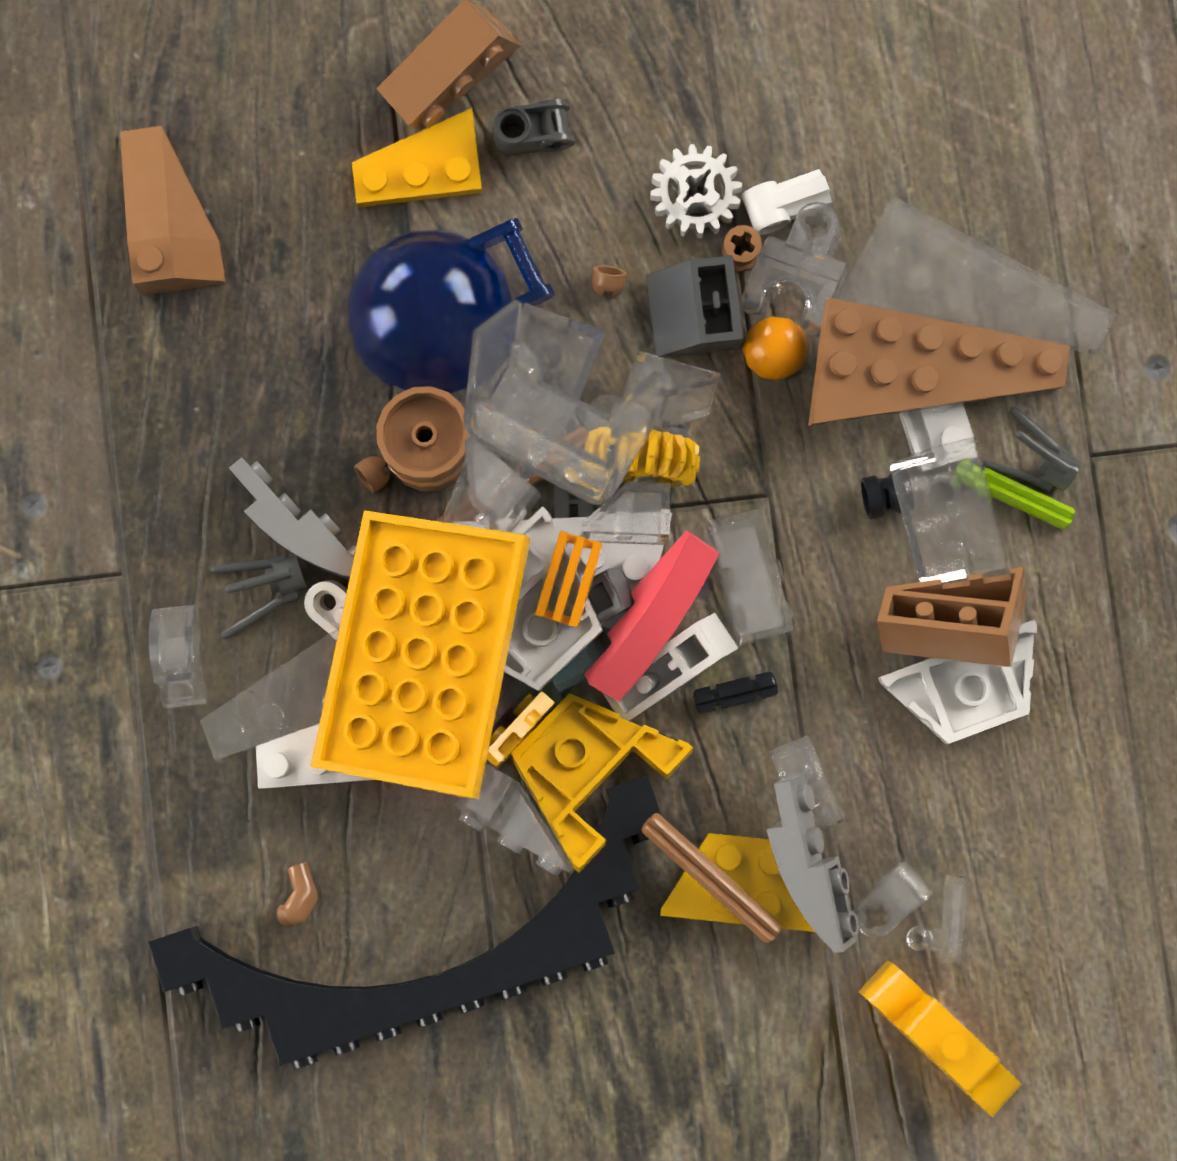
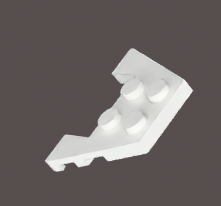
(537, 644)

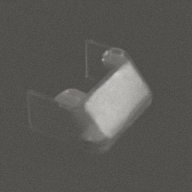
(543, 426)

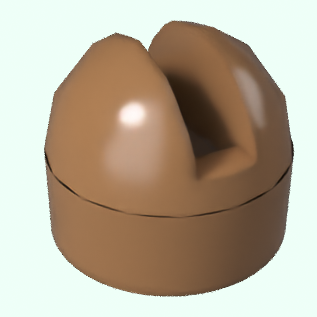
(608, 279)
(373, 473)

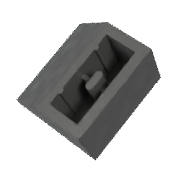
(695, 307)

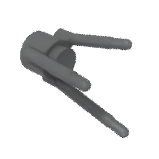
(1055, 466)
(283, 576)

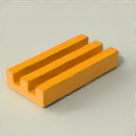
(553, 571)

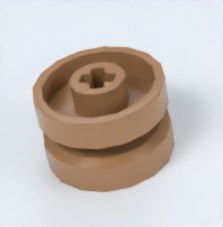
(409, 419)

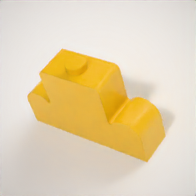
(940, 1038)

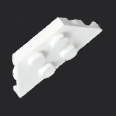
(966, 697)

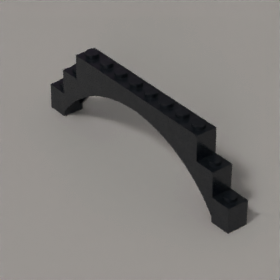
(319, 1017)

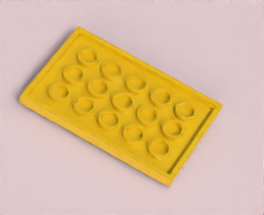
(421, 653)

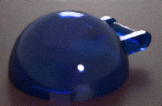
(426, 296)

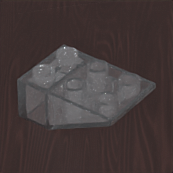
(512, 813)

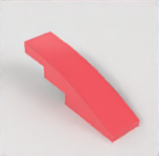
(650, 622)

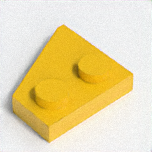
(529, 714)

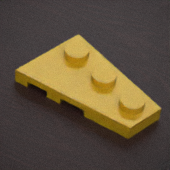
(422, 166)

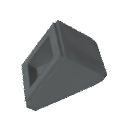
(610, 594)

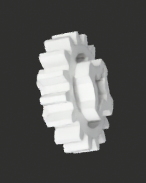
(708, 203)

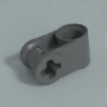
(536, 126)

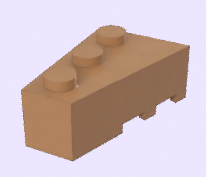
(447, 64)
(955, 620)

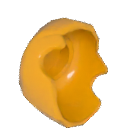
(776, 348)

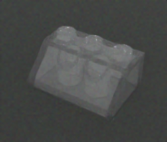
(949, 511)

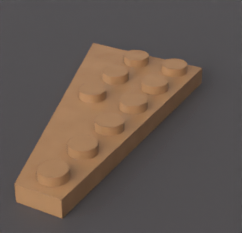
(908, 362)

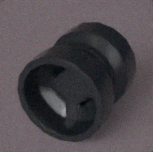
(879, 496)

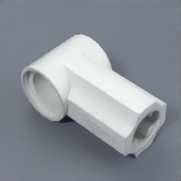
(775, 205)

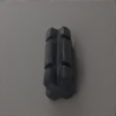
(735, 692)

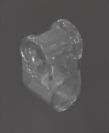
(896, 894)

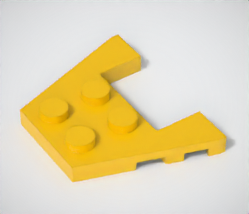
(574, 756)

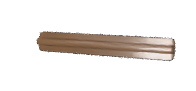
(711, 878)

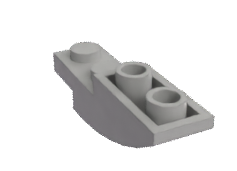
(307, 538)
(813, 882)

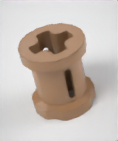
(734, 239)

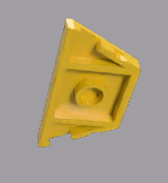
(750, 866)

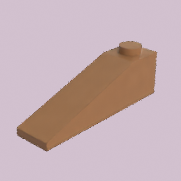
(165, 223)

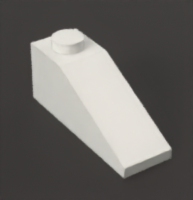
(676, 665)

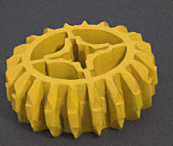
(667, 458)

